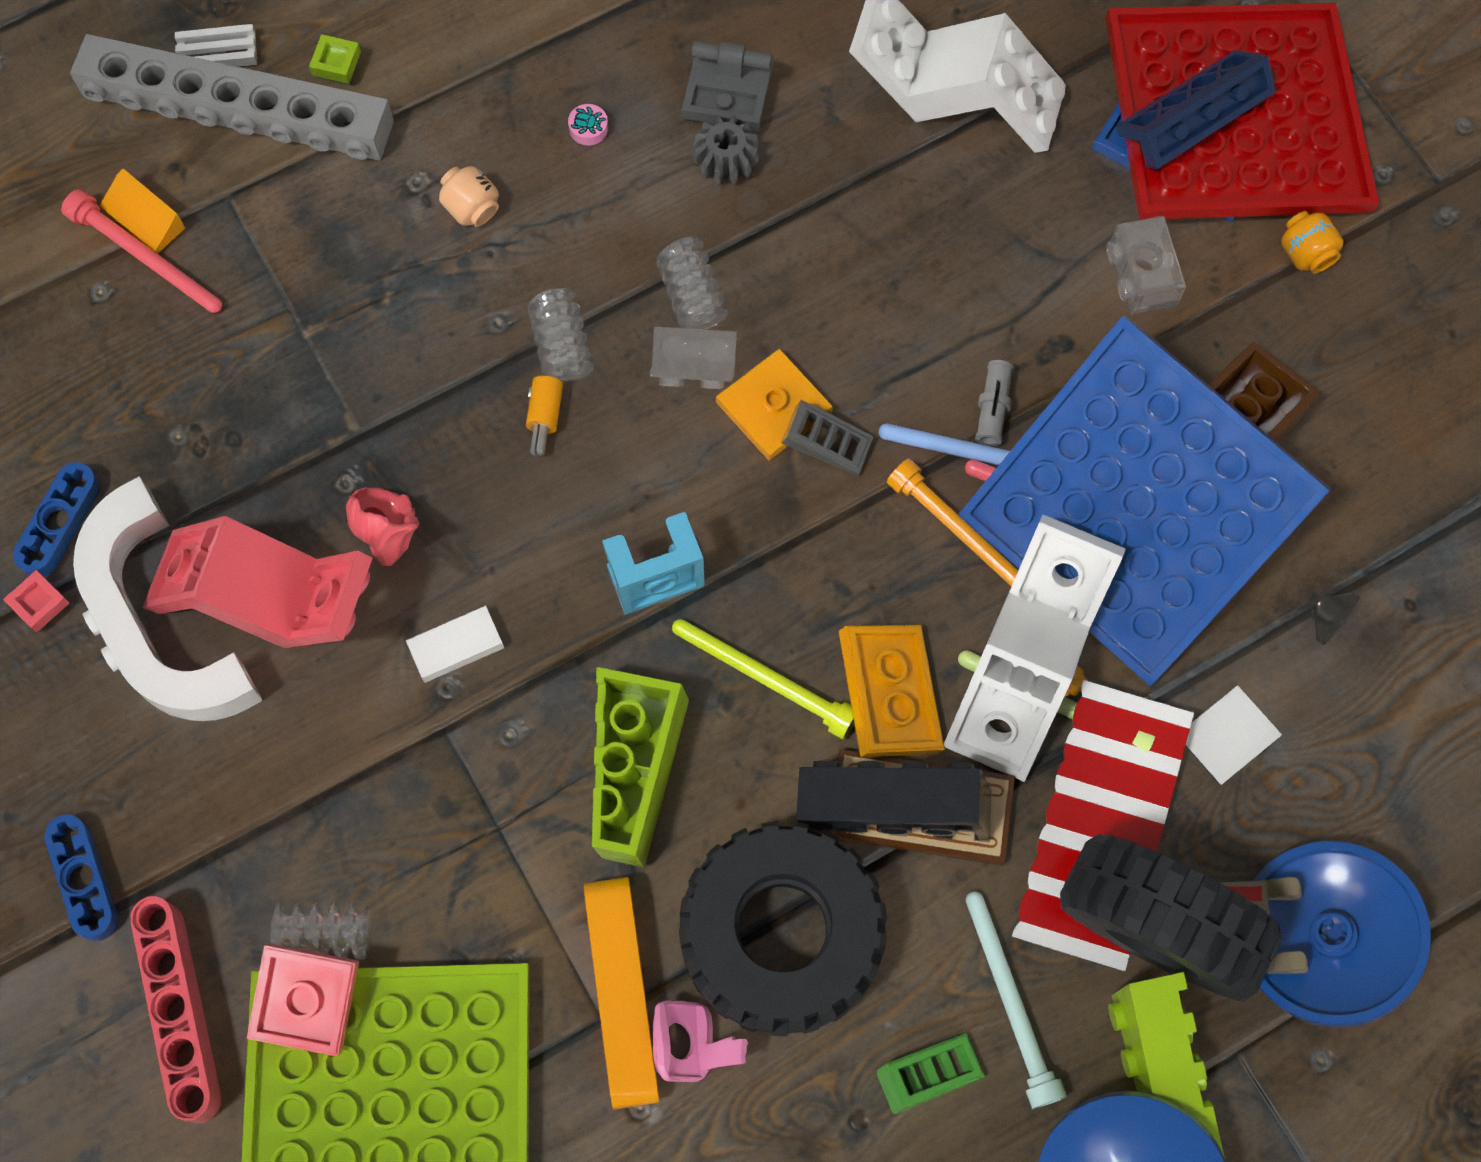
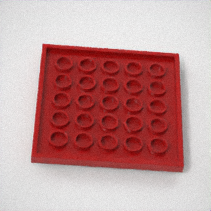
(1279, 157)

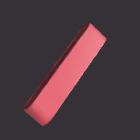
(191, 1025)

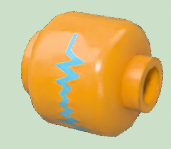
(1312, 242)

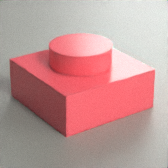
(36, 601)

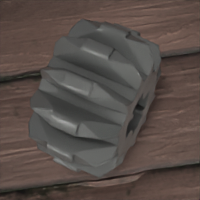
(725, 150)

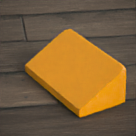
(141, 212)

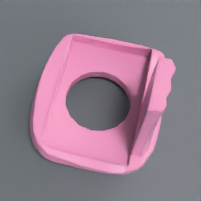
(703, 1052)

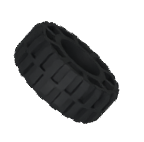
(796, 860)
(1171, 916)

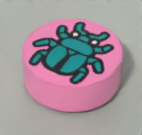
(588, 124)

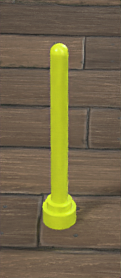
(836, 715)

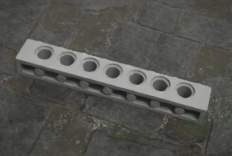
(130, 73)

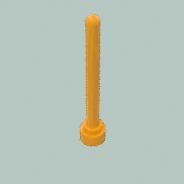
(907, 479)

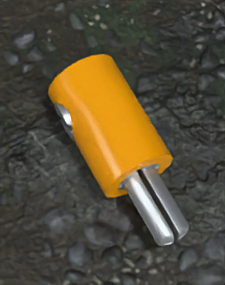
(543, 410)

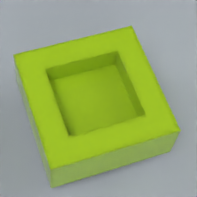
(335, 59)

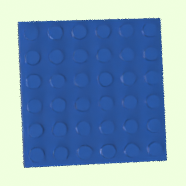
(1159, 469)

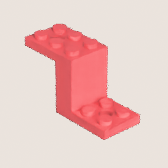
(259, 583)

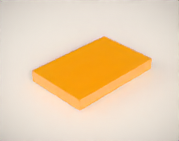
(891, 690)

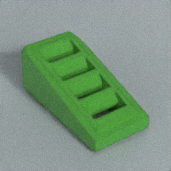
(894, 1086)

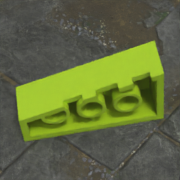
(633, 758)
(1158, 1045)

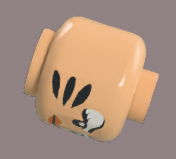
(469, 196)

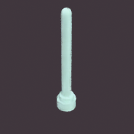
(1043, 1085)

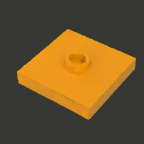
(766, 399)

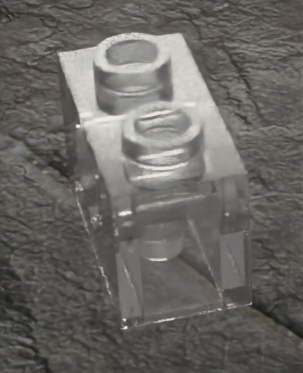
(1150, 244)

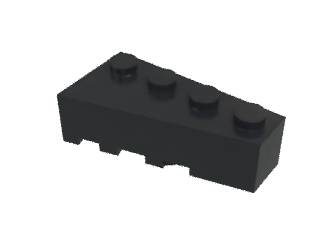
(895, 799)

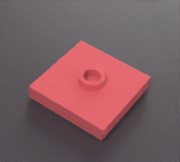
(303, 999)

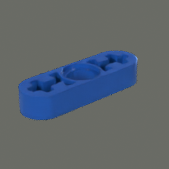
(52, 502)
(80, 912)

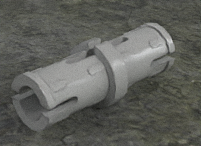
(997, 379)

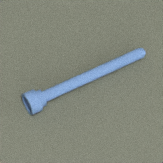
(942, 444)

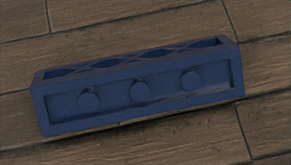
(1199, 106)

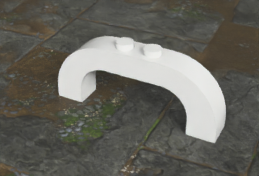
(99, 557)

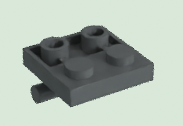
(727, 83)

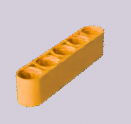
(621, 993)

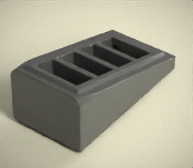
(820, 418)

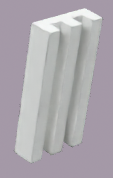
(217, 42)

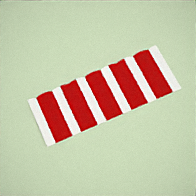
(1101, 790)

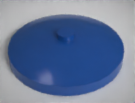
(1358, 930)
(1130, 1129)

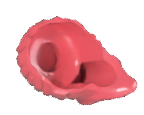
(382, 522)

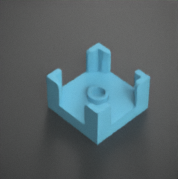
(658, 577)

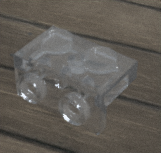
(693, 355)

